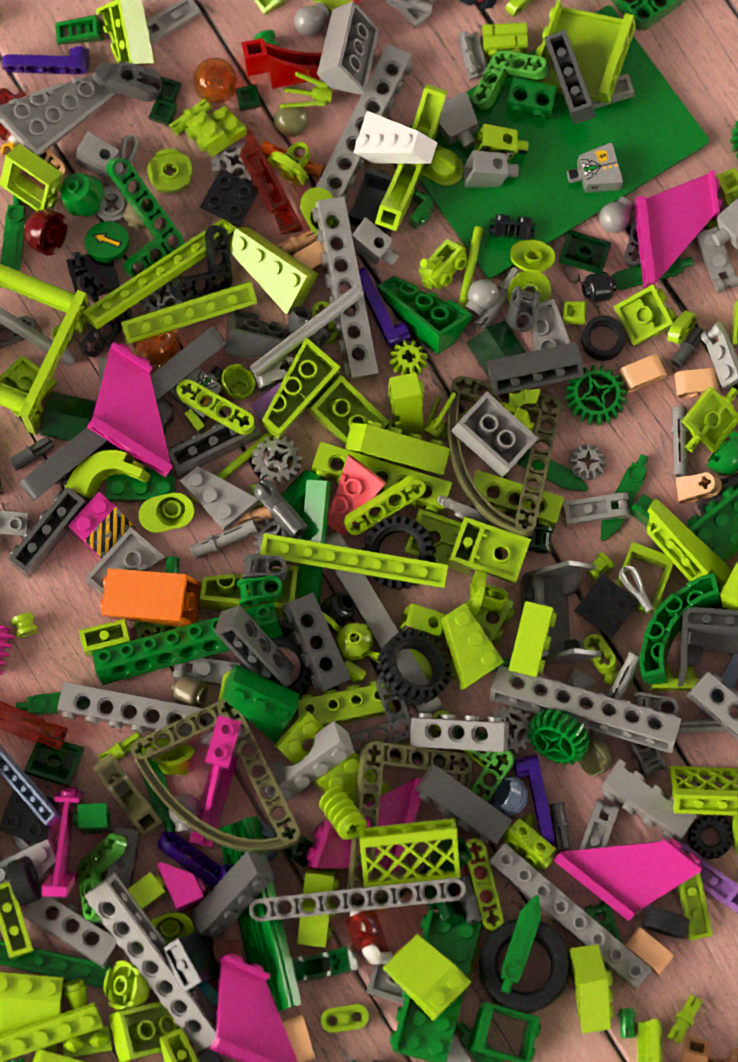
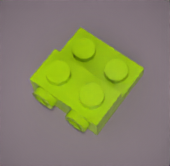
(215, 131)
(645, 314)
(22, 376)

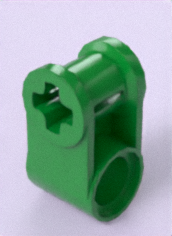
(257, 589)

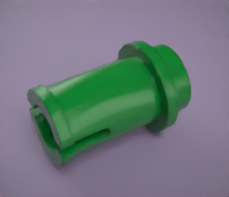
(172, 564)
(627, 1021)

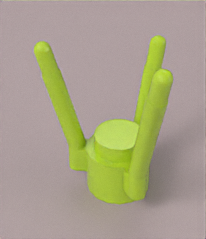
(321, 94)
(436, 426)

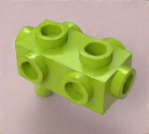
(442, 265)
(528, 843)

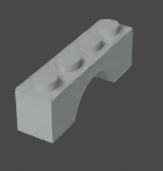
(329, 749)

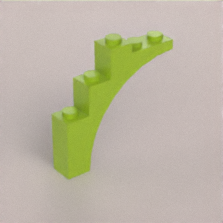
(401, 189)

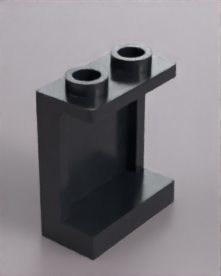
(370, 197)
(192, 960)

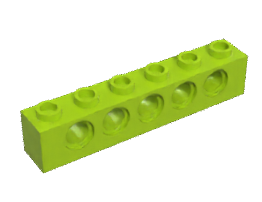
(329, 454)

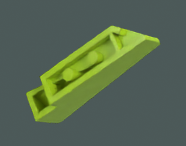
(683, 546)

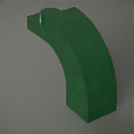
(450, 910)
(325, 964)

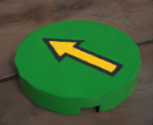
(106, 241)

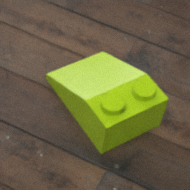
(342, 405)
(427, 976)
(139, 1030)

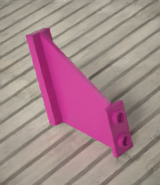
(672, 221)
(129, 411)
(219, 776)
(395, 807)
(631, 874)
(62, 879)
(247, 1016)

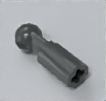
(280, 509)

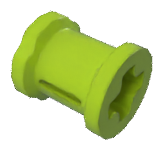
(602, 564)

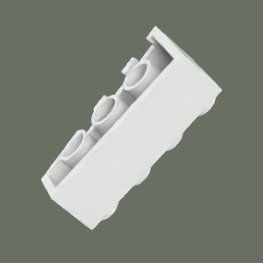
(392, 143)

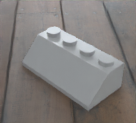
(348, 49)

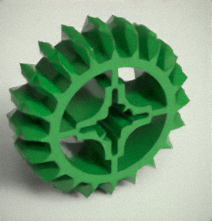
(604, 391)
(558, 736)

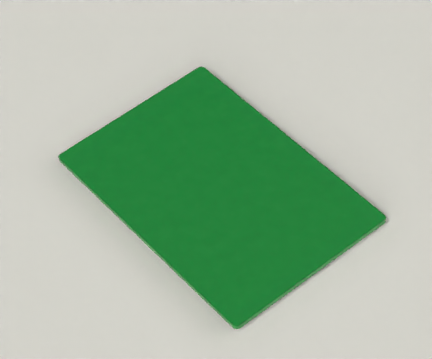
(646, 134)

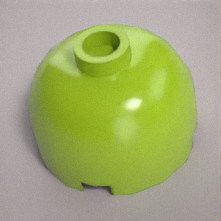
(125, 986)

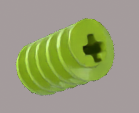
(342, 813)

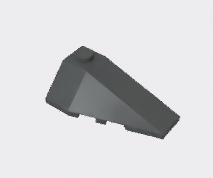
(252, 337)

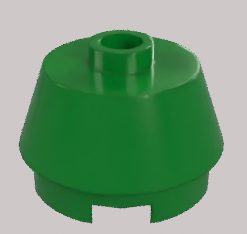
(81, 194)

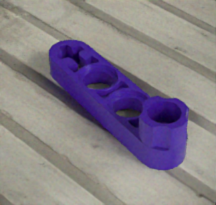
(74, 64)
(391, 333)
(529, 768)
(176, 847)

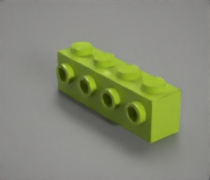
(345, 706)

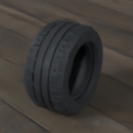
(525, 1001)

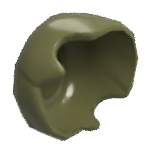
(291, 121)
(597, 758)

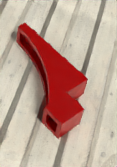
(279, 63)

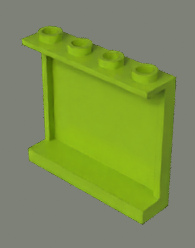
(598, 46)

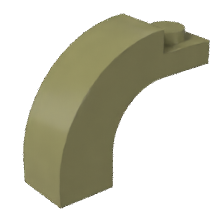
(127, 795)

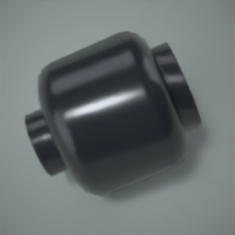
(598, 287)
(339, 607)

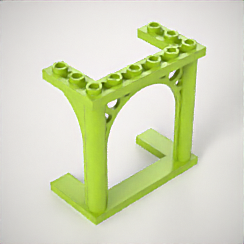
(72, 304)

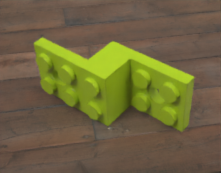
(472, 546)
(343, 774)

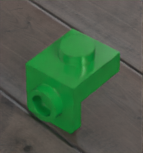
(422, 213)

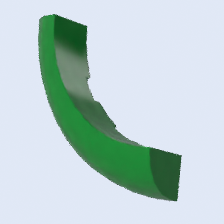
(668, 623)

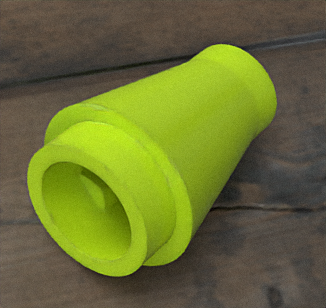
(76, 993)

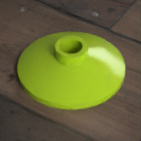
(532, 255)
(534, 280)

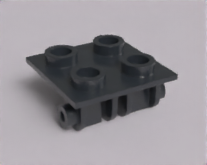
(229, 198)
(524, 224)
(84, 263)
(606, 605)
(22, 821)

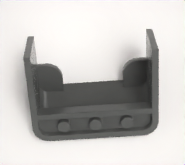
(550, 588)
(706, 631)

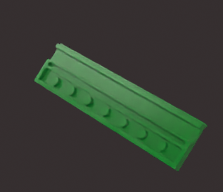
(264, 940)

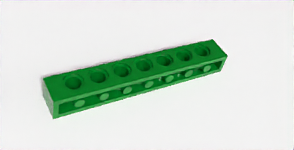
(174, 646)

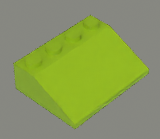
(29, 1000)

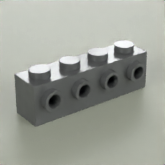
(535, 368)
(208, 447)
(46, 533)
(463, 805)
(232, 894)

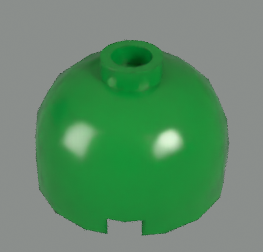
(725, 459)

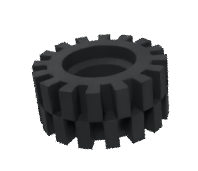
(720, 826)

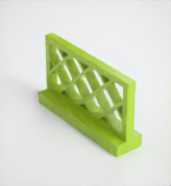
(701, 801)
(409, 833)
(649, 1041)

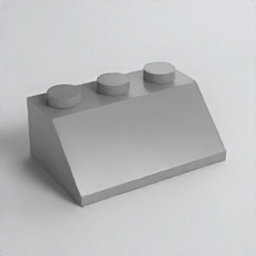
(494, 434)

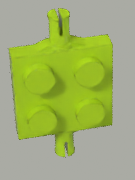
(711, 419)

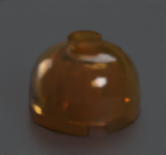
(215, 80)
(158, 348)

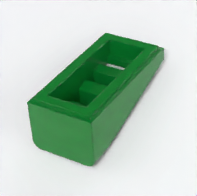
(89, 36)

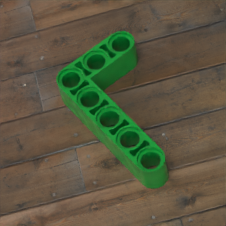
(648, 8)
(148, 217)

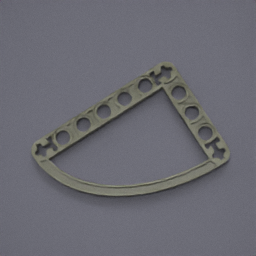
(471, 491)
(374, 789)
(209, 832)

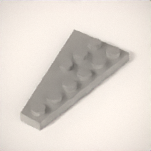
(53, 112)

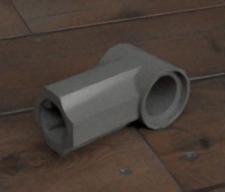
(300, 316)

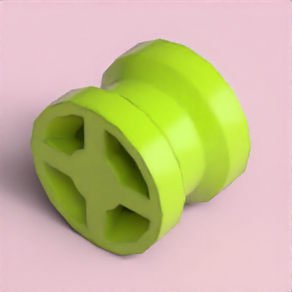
(24, 625)

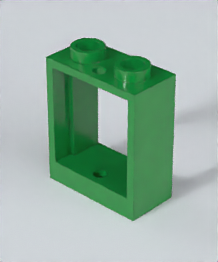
(482, 1025)

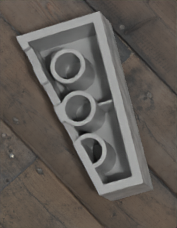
(646, 801)

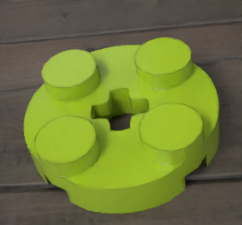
(163, 182)

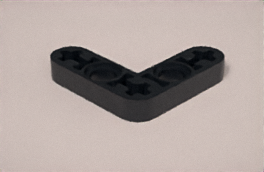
(215, 271)
(99, 346)

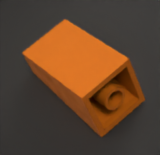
(151, 597)

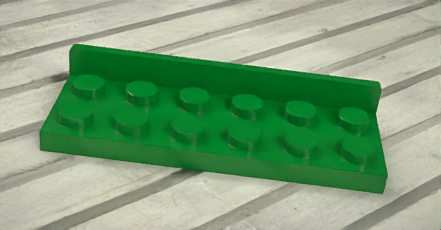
(719, 524)
(416, 1032)

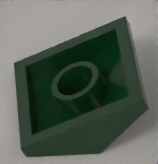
(585, 252)
(494, 343)
(66, 416)
(54, 764)

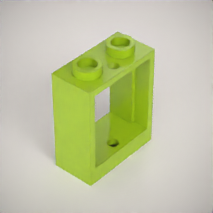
(24, 189)
(654, 558)

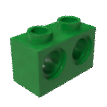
(533, 92)
(92, 818)

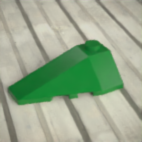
(430, 318)

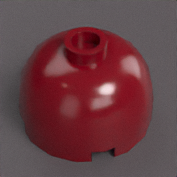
(45, 231)

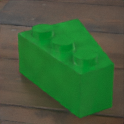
(261, 701)

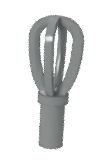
(418, 4)
(126, 139)
(640, 594)

